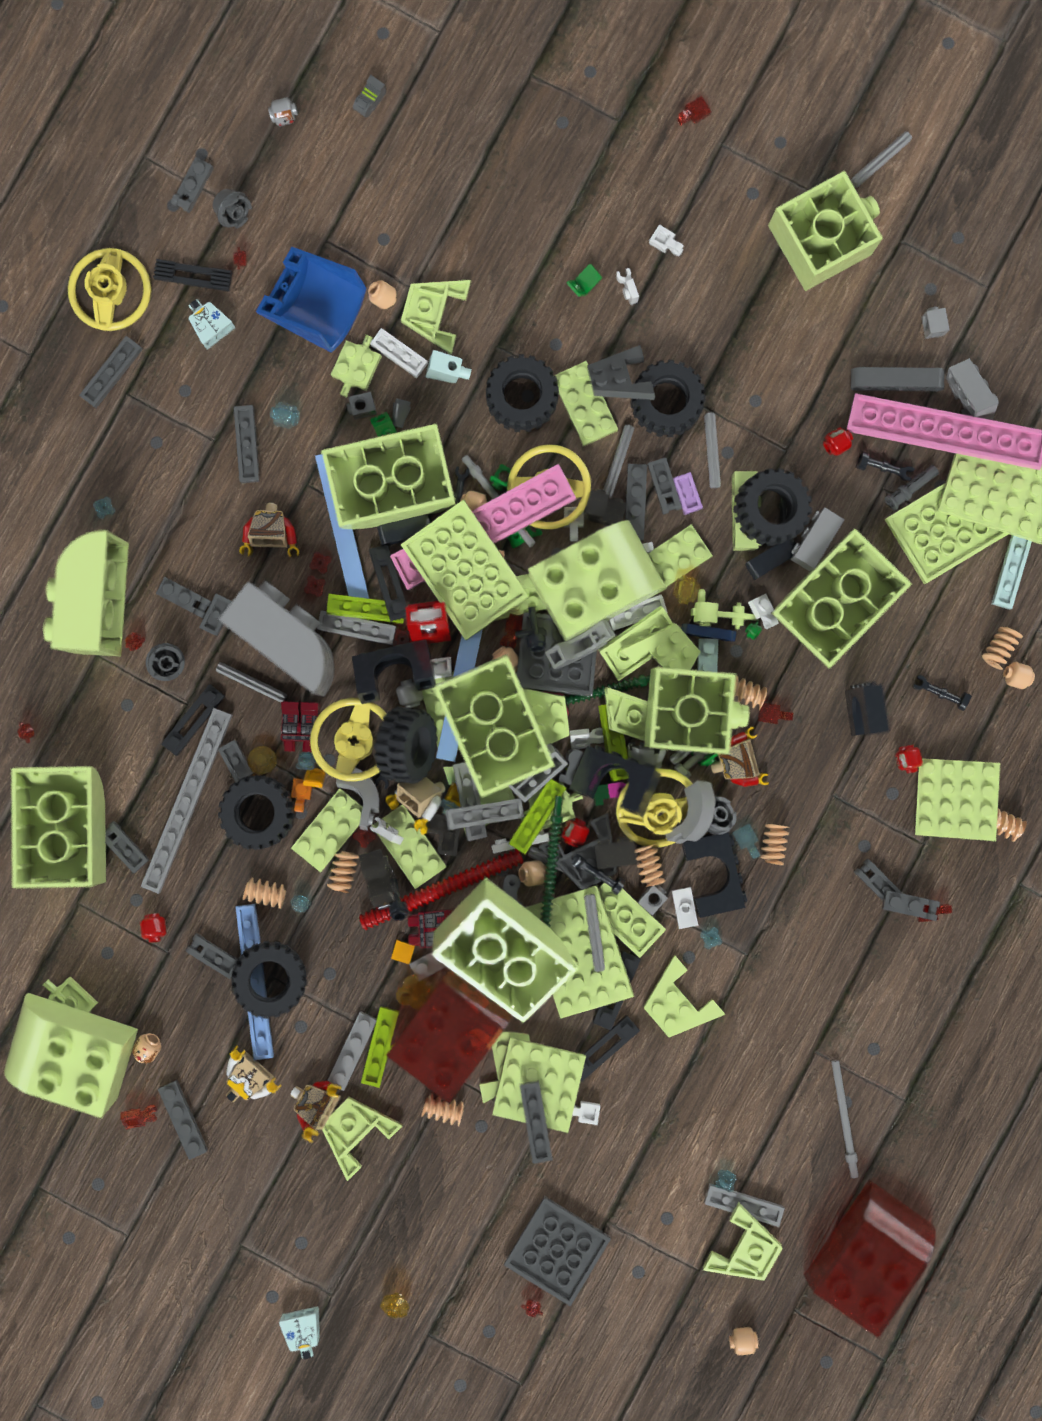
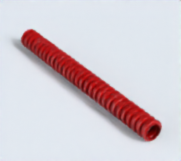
(445, 887)

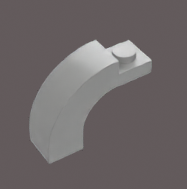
(580, 646)
(369, 795)
(699, 816)

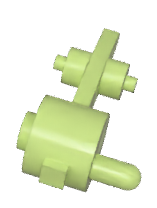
(707, 613)

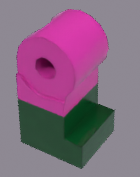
(608, 791)

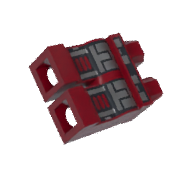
(298, 724)
(428, 922)

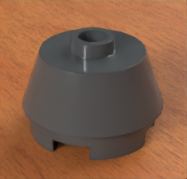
(231, 208)
(165, 662)
(723, 818)

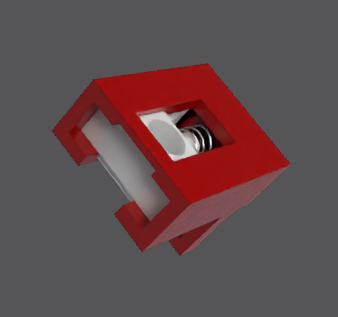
(428, 622)

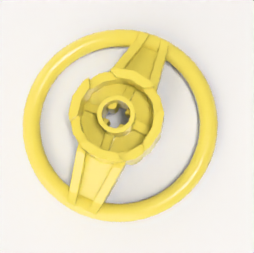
(106, 298)
(580, 488)
(356, 728)
(673, 812)

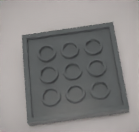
(538, 674)
(557, 1251)

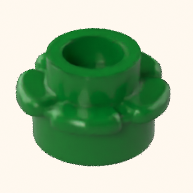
(753, 630)

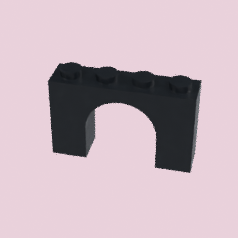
(369, 666)
(867, 709)
(598, 763)
(730, 896)

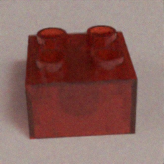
(449, 1035)
(873, 1259)

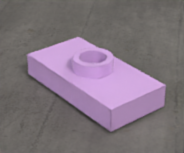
(687, 493)

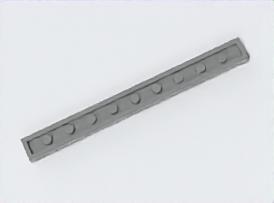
(186, 800)

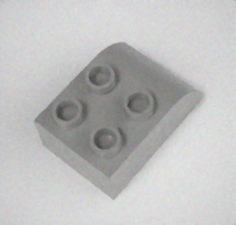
(282, 635)

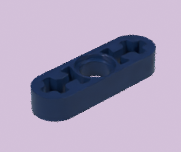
(709, 632)

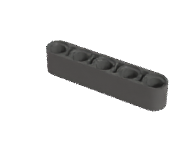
(897, 379)

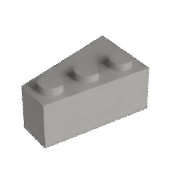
(972, 390)
(816, 539)
(529, 786)

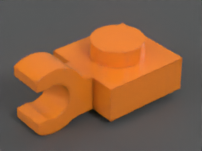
(301, 793)

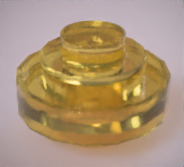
(262, 760)
(394, 1305)

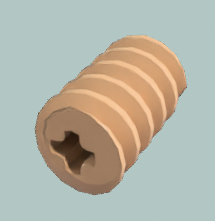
(999, 647)
(749, 693)
(1010, 825)
(774, 844)
(649, 866)
(342, 871)
(264, 892)
(443, 1109)

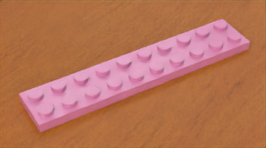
(946, 431)
(507, 514)

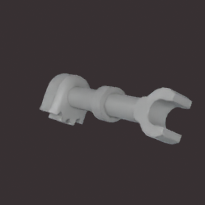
(683, 769)

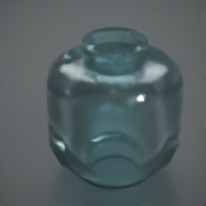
(285, 415)

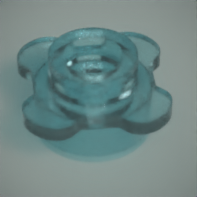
(98, 505)
(305, 761)
(300, 903)
(705, 935)
(729, 1176)

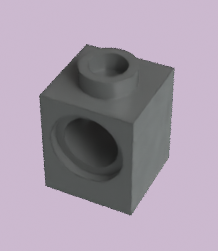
(369, 409)

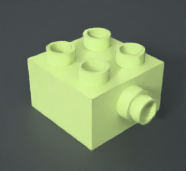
(826, 230)
(692, 710)

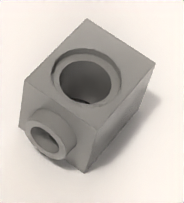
(935, 322)
(652, 907)

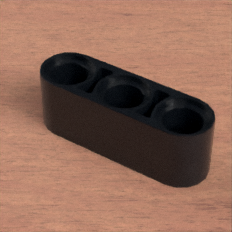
(402, 530)
(770, 559)

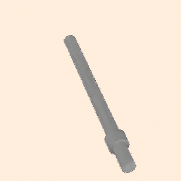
(476, 472)
(850, 1155)

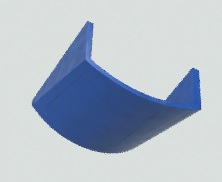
(315, 299)

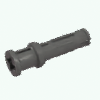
(905, 491)

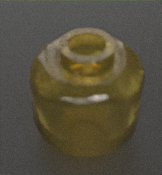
(686, 589)

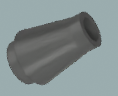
(400, 412)

